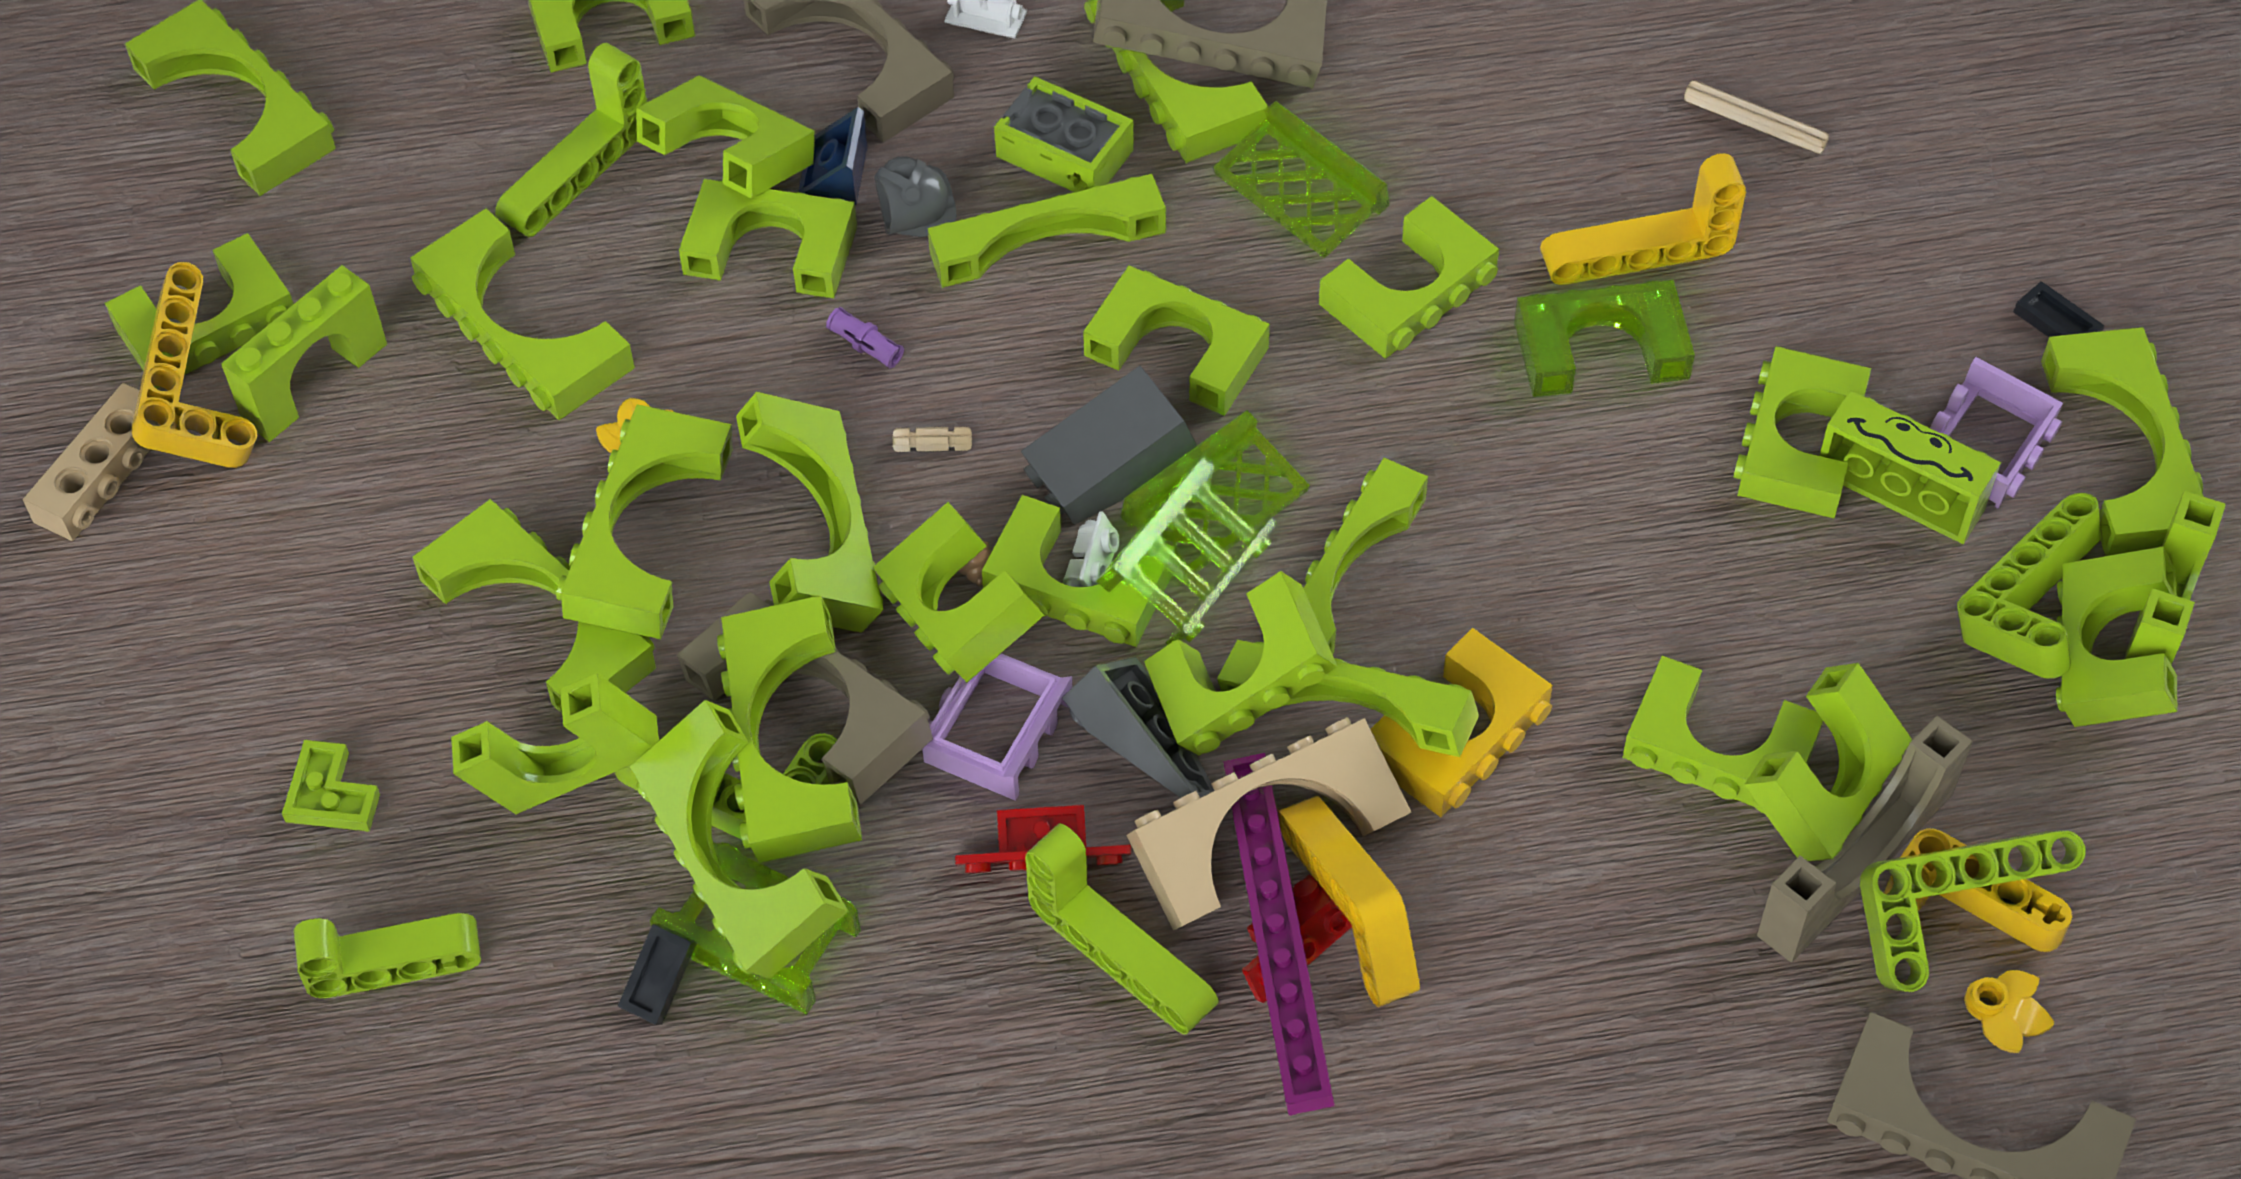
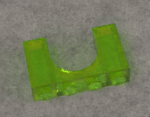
(1643, 310)

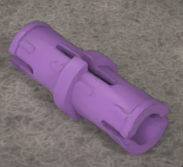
(865, 337)

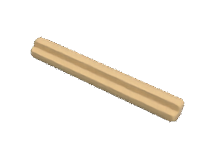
(1756, 117)

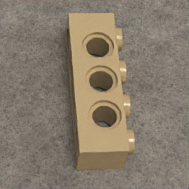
(89, 468)

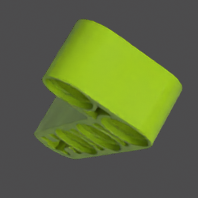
(383, 956)

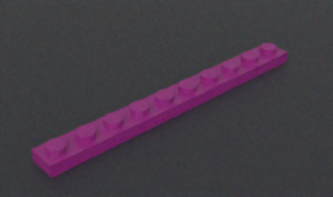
(1280, 947)

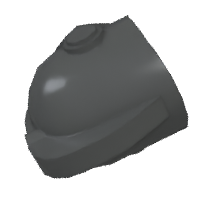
(913, 197)

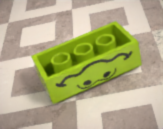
(1910, 466)

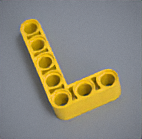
(1658, 239)
(168, 372)
(1360, 893)

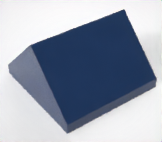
(837, 159)

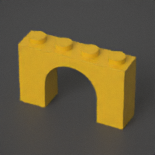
(1509, 695)

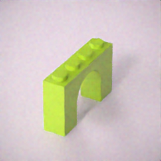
(561, 38)
(770, 143)
(726, 215)
(255, 303)
(1145, 303)
(1392, 317)
(264, 365)
(1773, 468)
(2187, 542)
(1022, 552)
(2090, 598)
(971, 633)
(1291, 659)
(1664, 743)
(1868, 747)
(520, 776)

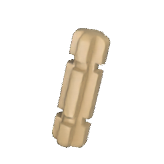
(932, 439)

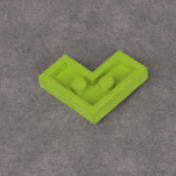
(319, 795)

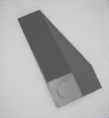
(1125, 713)

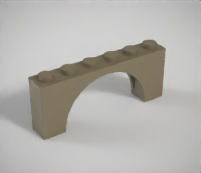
(1280, 51)
(911, 78)
(881, 724)
(1812, 896)
(1883, 1106)

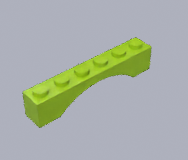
(1119, 210)
(1384, 508)
(1431, 712)

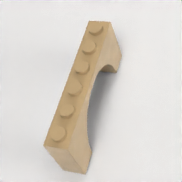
(1179, 845)

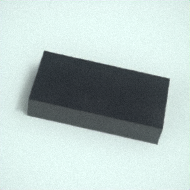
(2054, 313)
(657, 974)

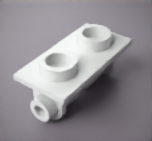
(990, 16)
(1097, 545)

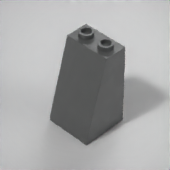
(1108, 447)

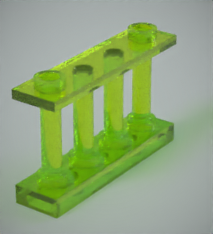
(1150, 543)
(791, 984)

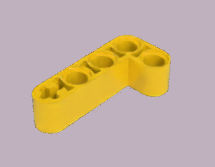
(2040, 929)

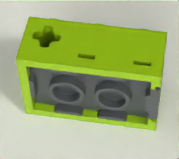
(1063, 137)

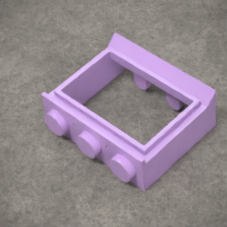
(2014, 397)
(1024, 751)

